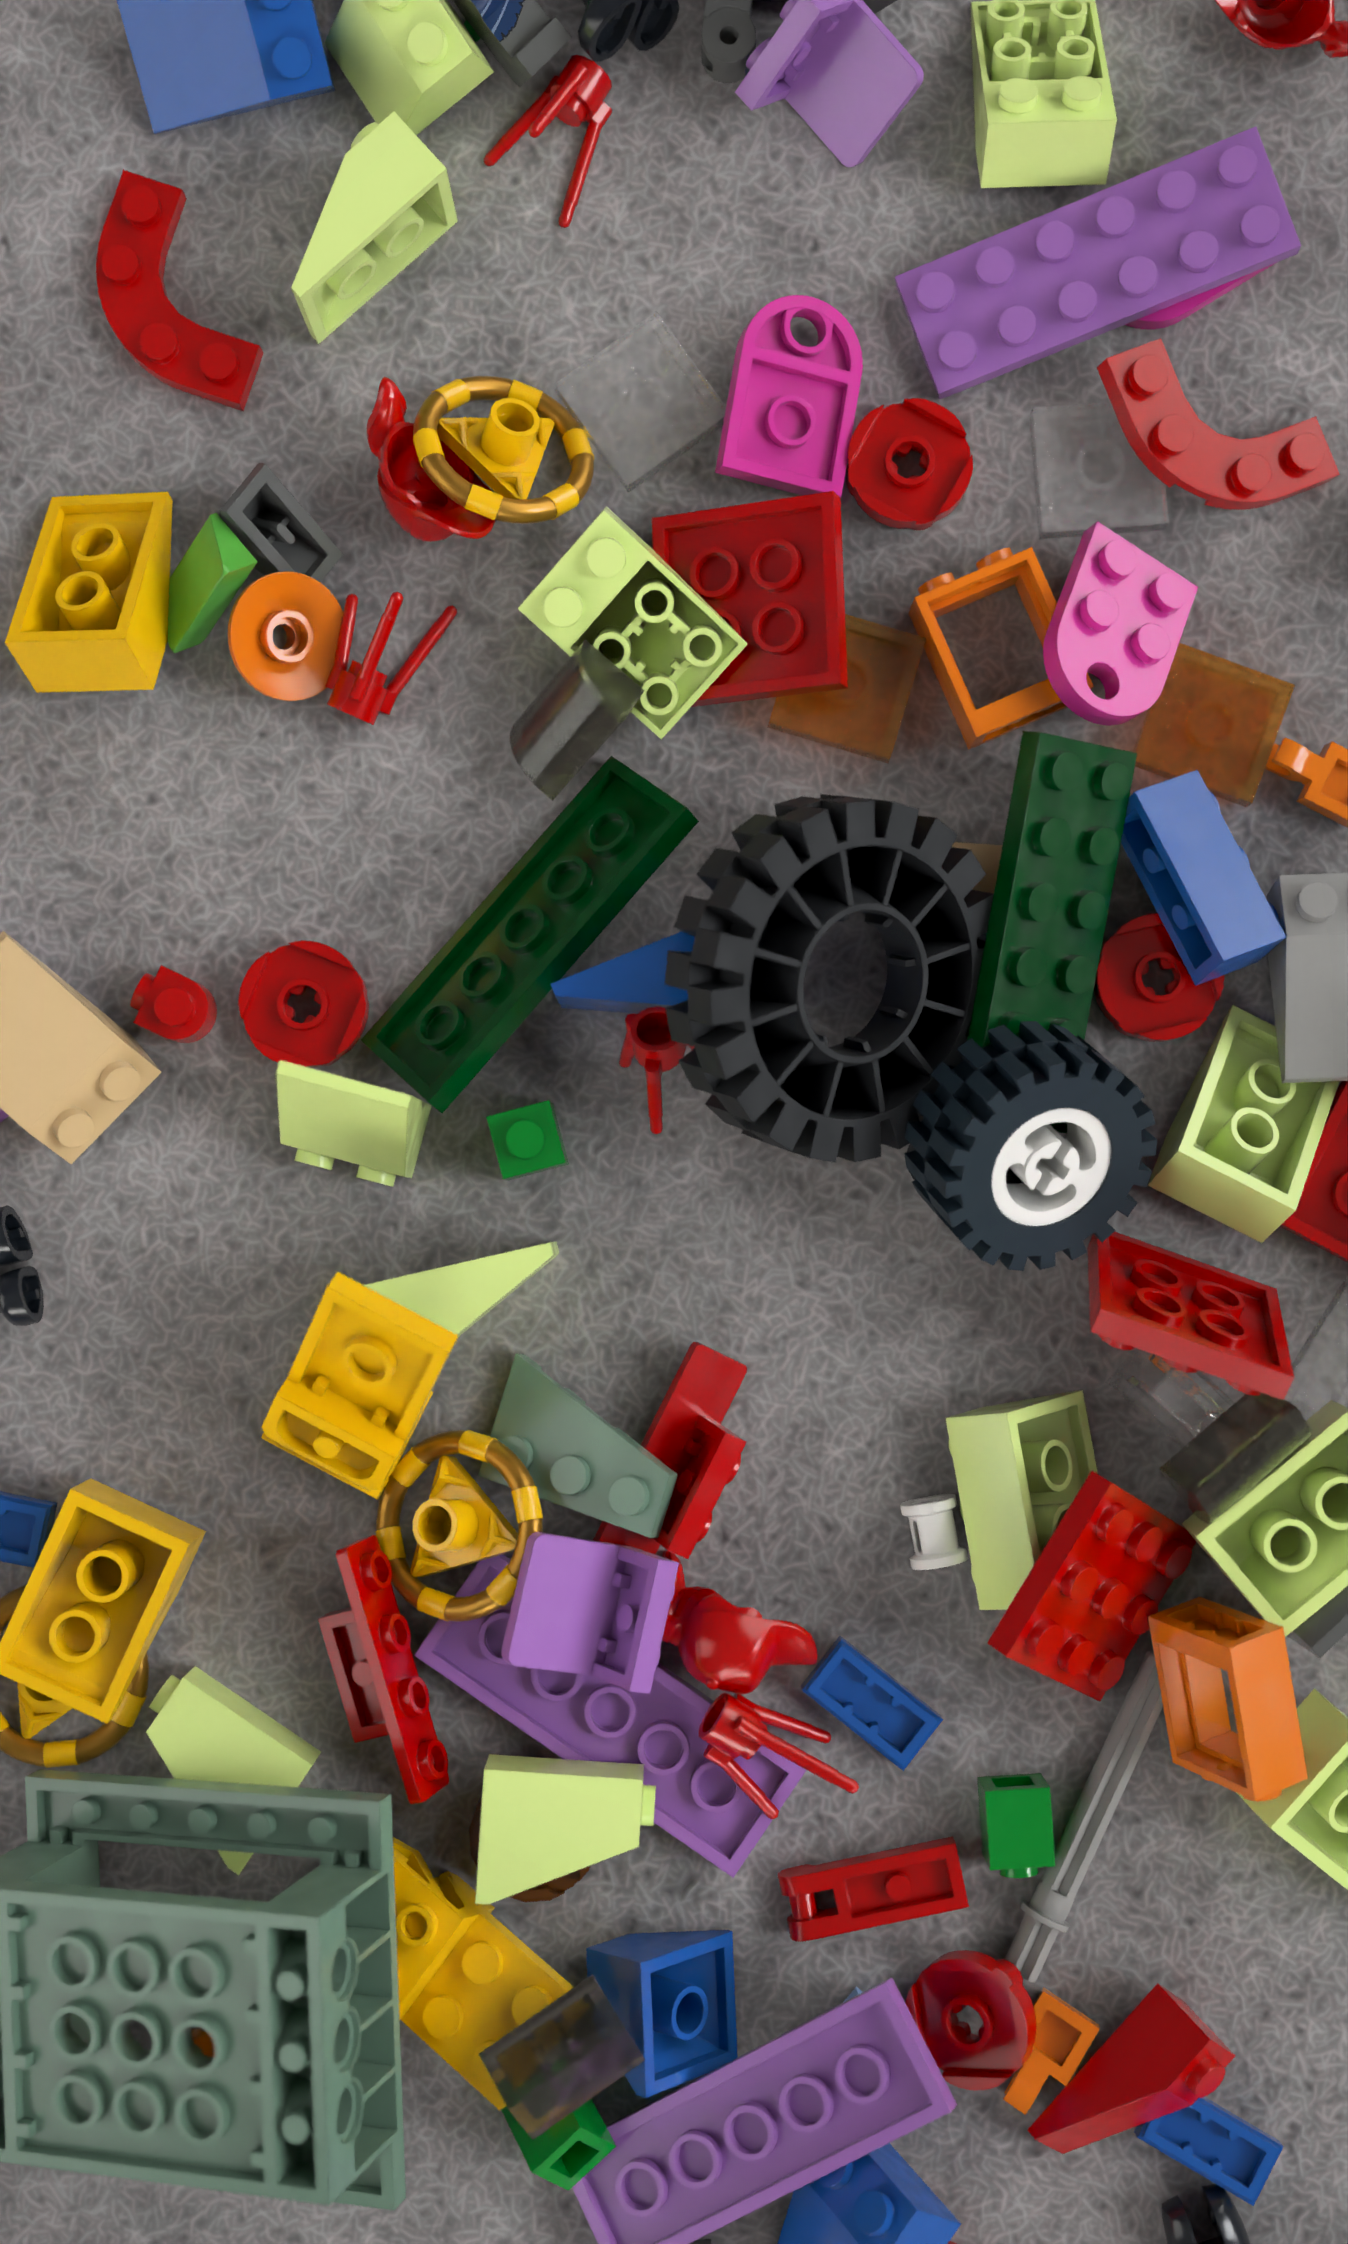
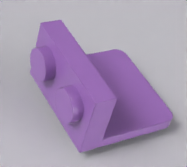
(836, 72)
(590, 1610)

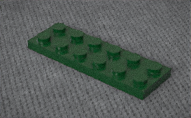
(1053, 886)
(528, 932)

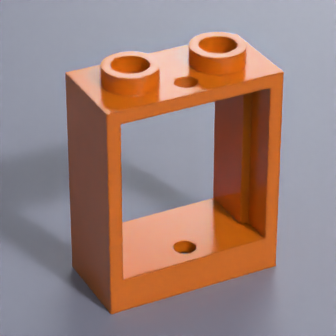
(945, 595)
(1189, 1652)

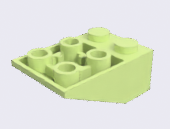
(1040, 94)
(636, 615)

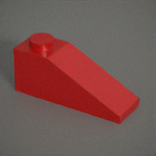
(1144, 2070)

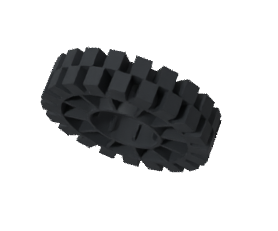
(752, 959)

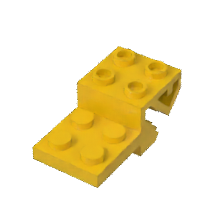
(358, 1385)
(461, 1969)

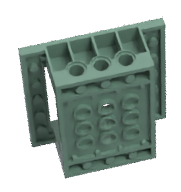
(285, 1987)

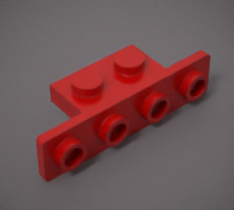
(693, 1445)
(378, 1672)

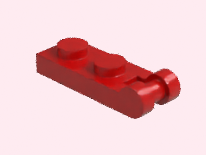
(874, 1889)

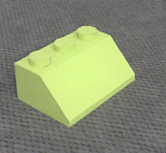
(1015, 1482)
(1289, 1532)

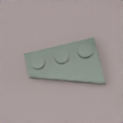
(578, 1454)

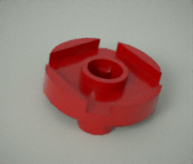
(897, 430)
(290, 971)
(1137, 1008)
(1000, 1999)

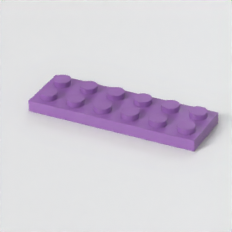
(1098, 263)
(604, 1723)
(766, 2124)

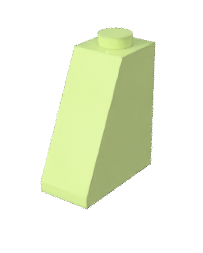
(221, 1737)
(555, 1819)

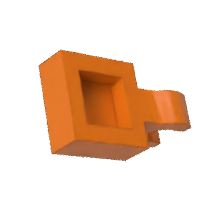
(1322, 775)
(1059, 2047)

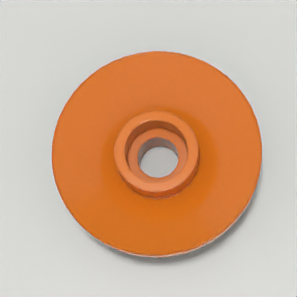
(312, 629)

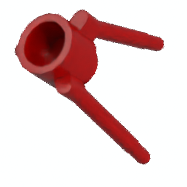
(572, 98)
(361, 688)
(651, 1044)
(736, 1728)

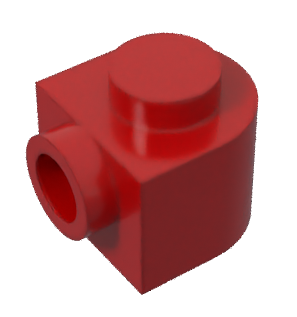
(174, 1006)

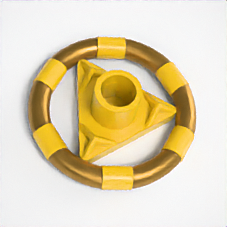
(501, 448)
(457, 1523)
(40, 1711)

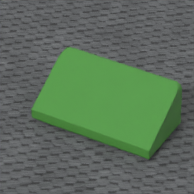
(205, 583)

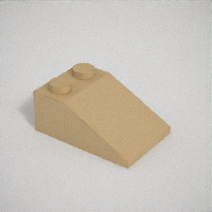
(61, 1057)

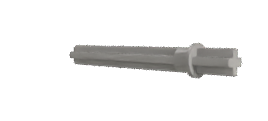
(1087, 1824)

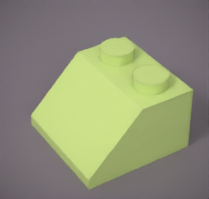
(406, 57)

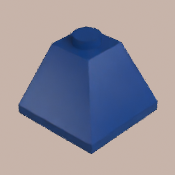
(673, 2000)

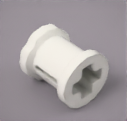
(933, 1532)

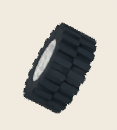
(998, 1116)

